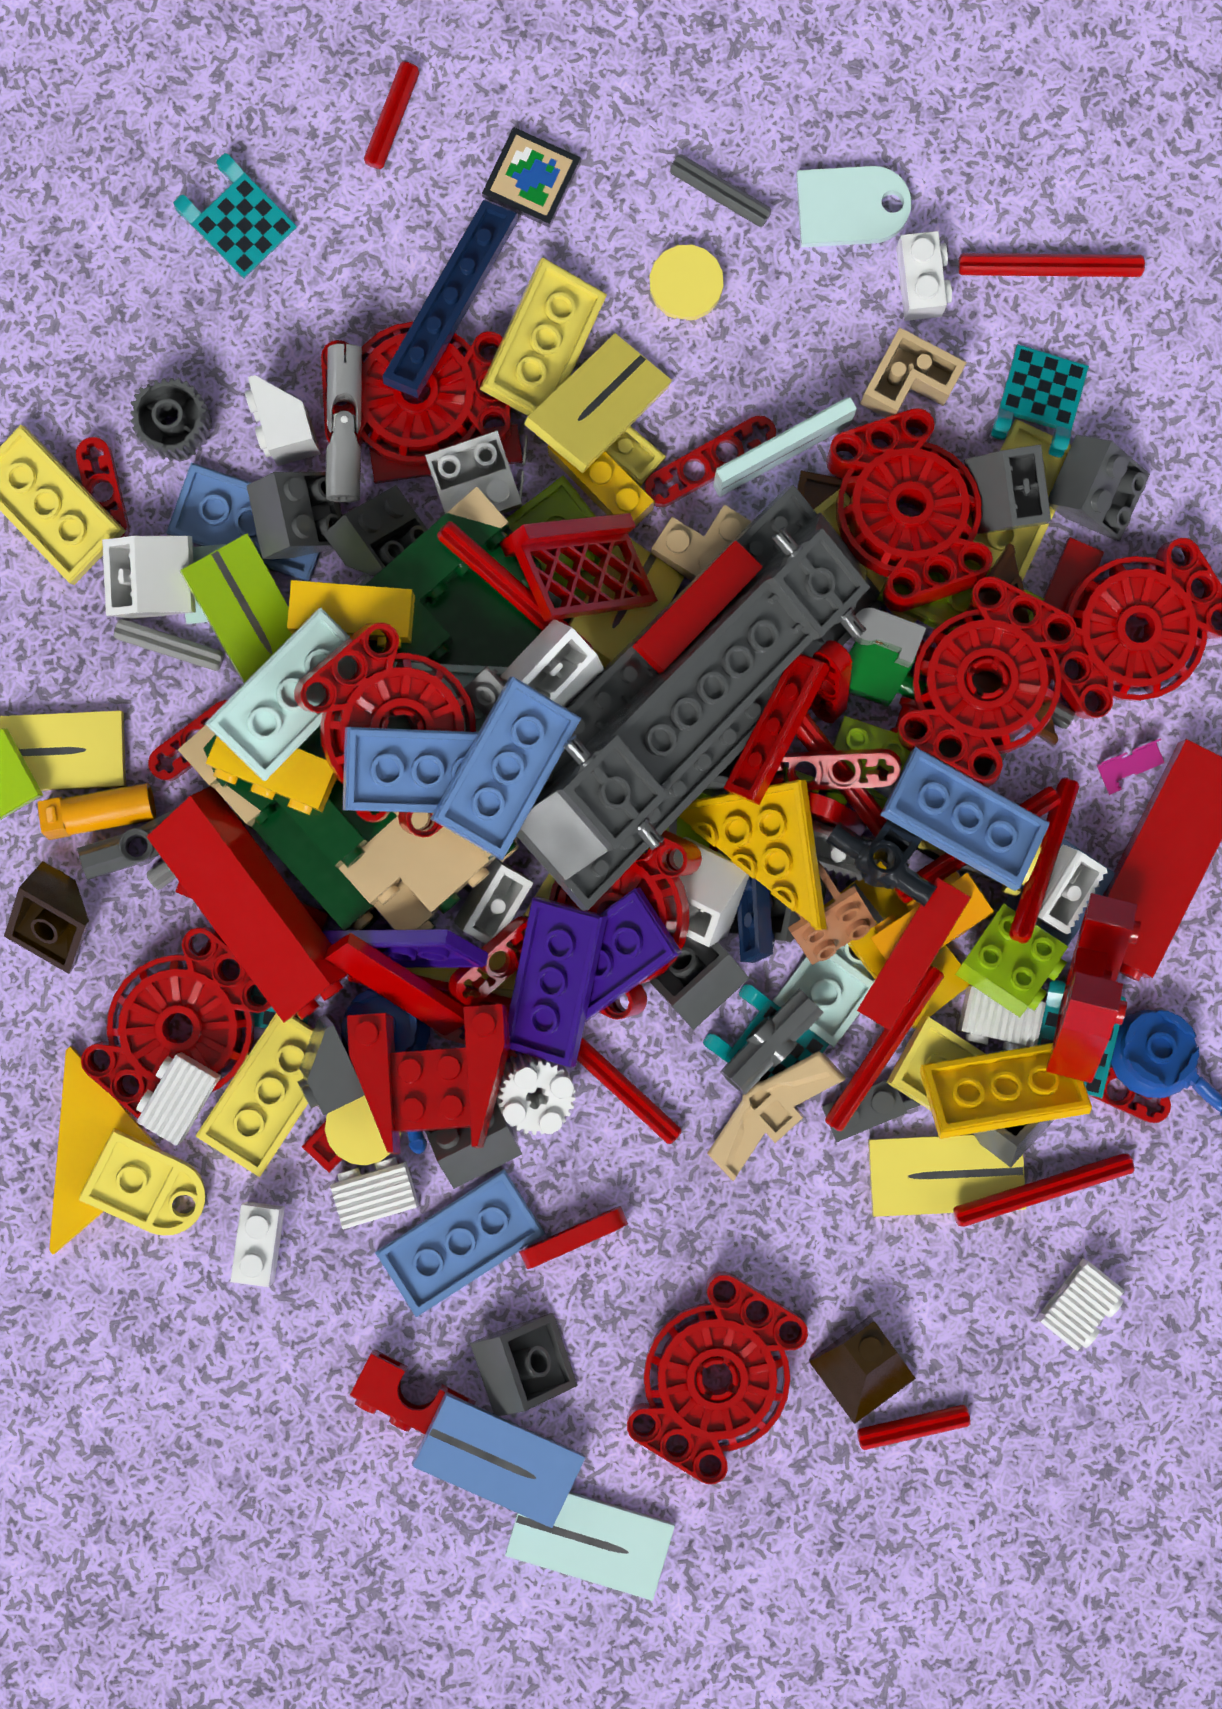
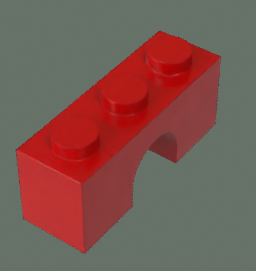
(380, 1390)

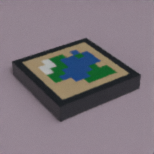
(531, 177)

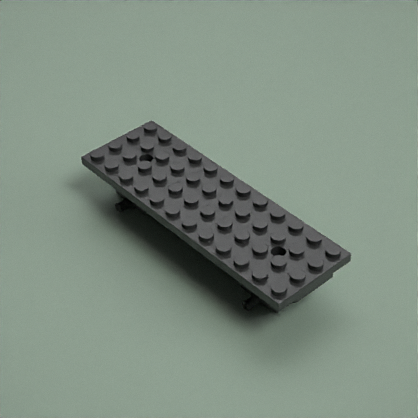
(662, 738)

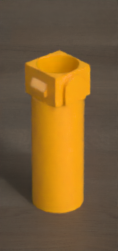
(96, 811)

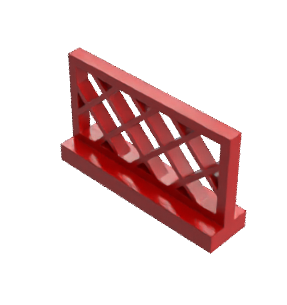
(573, 539)

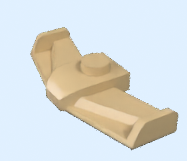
(771, 1110)

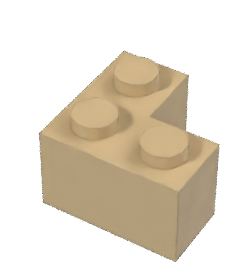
(913, 366)
(692, 552)

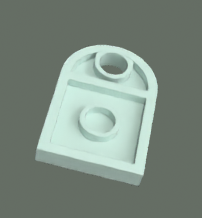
(847, 207)
(835, 987)

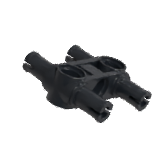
(891, 845)

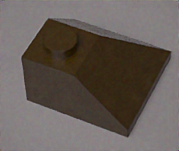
(49, 917)
(862, 1369)

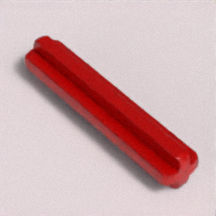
(391, 115)
(913, 1427)

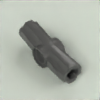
(113, 853)
(771, 1042)

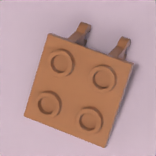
(845, 921)

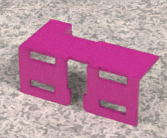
(1140, 761)

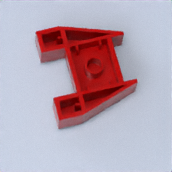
(1091, 992)
(431, 1086)

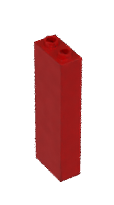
(1169, 853)
(248, 904)

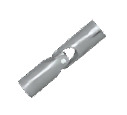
(343, 451)

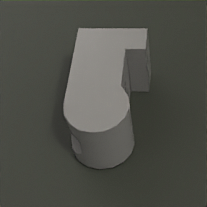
(891, 633)

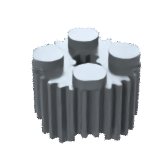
(167, 399)

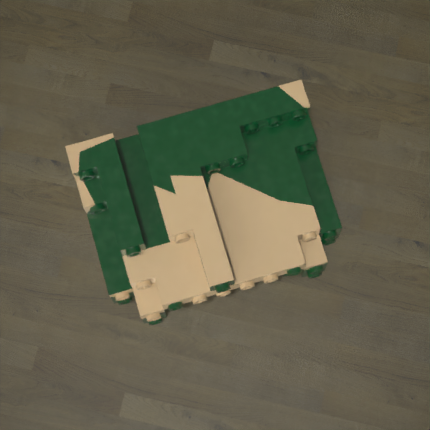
(377, 865)

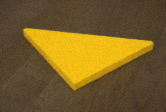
(768, 842)
(84, 1129)

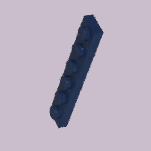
(450, 299)

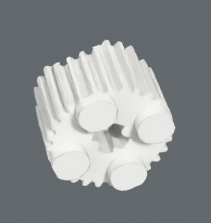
(536, 1111)

